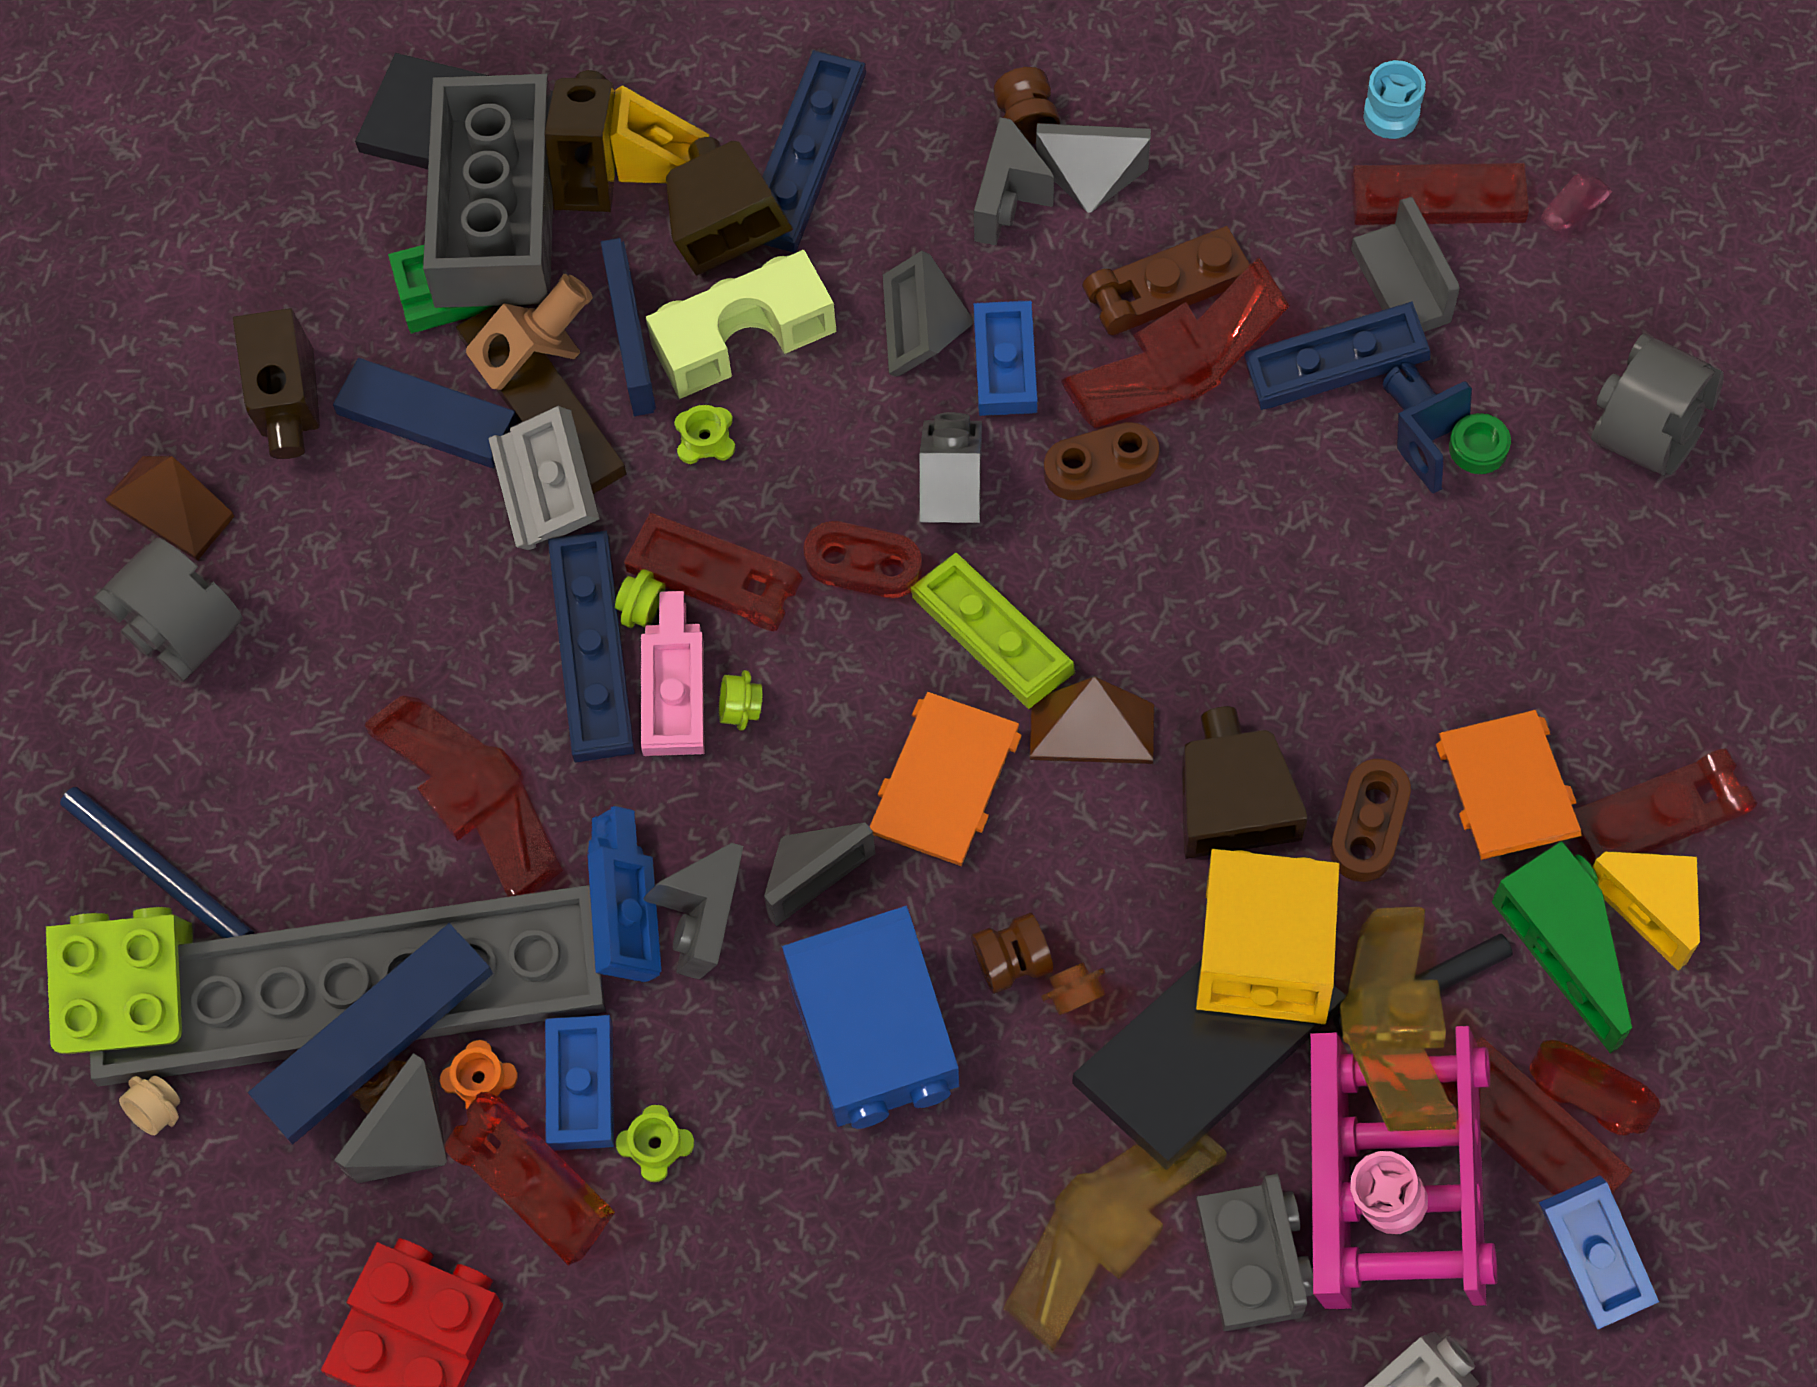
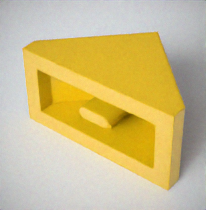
(648, 138)
(1655, 898)

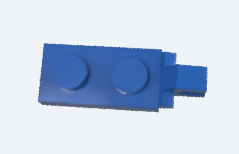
(618, 880)

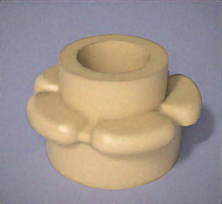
(150, 1104)

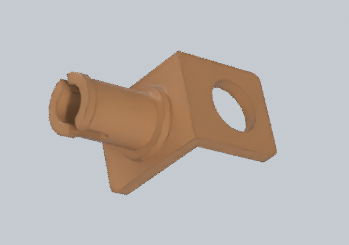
(530, 331)

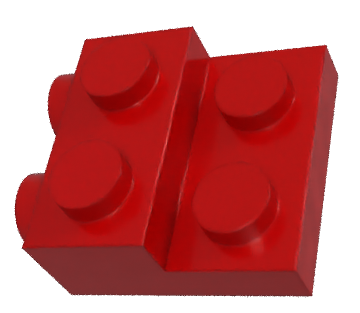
(412, 1322)

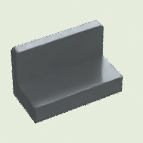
(1408, 266)

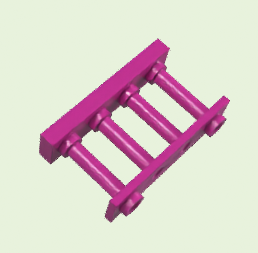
(1338, 1137)

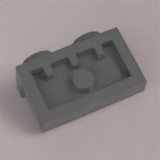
(1255, 1254)

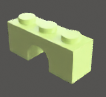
(778, 297)

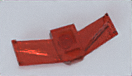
(1181, 353)
(471, 790)

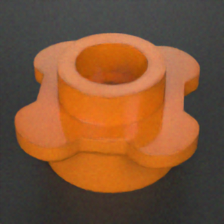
(473, 1060)

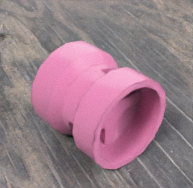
(1381, 1180)

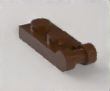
(1166, 280)

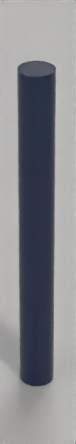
(153, 865)

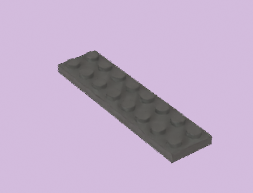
(278, 989)

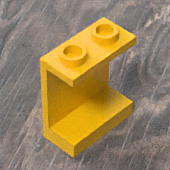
(1269, 936)

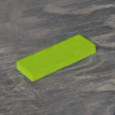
(993, 630)

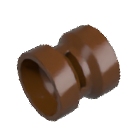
(1024, 100)
(999, 958)

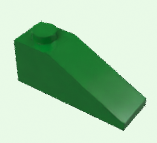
(1566, 927)

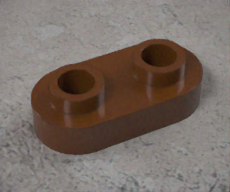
(1104, 462)
(1370, 823)

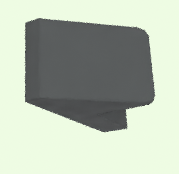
(1011, 175)
(706, 895)

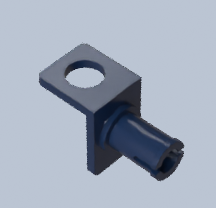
(1425, 419)

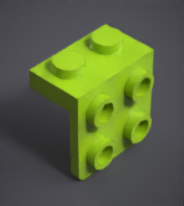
(115, 981)

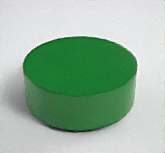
(1479, 443)

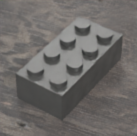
(488, 192)

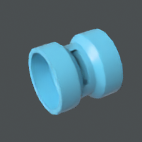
(1394, 99)

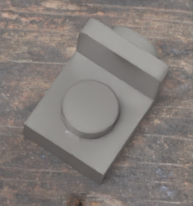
(1429, 1364)

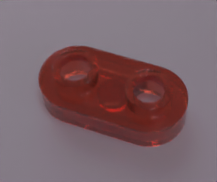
(866, 555)
(1608, 1094)

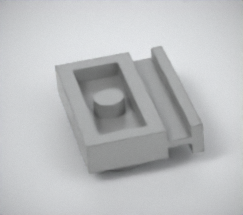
(543, 478)

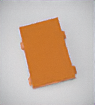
(944, 778)
(1509, 784)

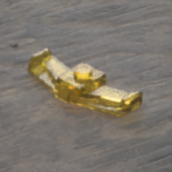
(1393, 1019)
(1095, 1222)

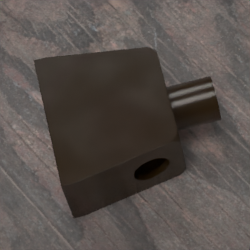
(581, 116)
(720, 205)
(278, 379)
(1237, 789)

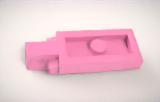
(672, 682)

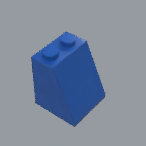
(872, 1018)

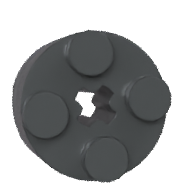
(1656, 405)
(169, 608)

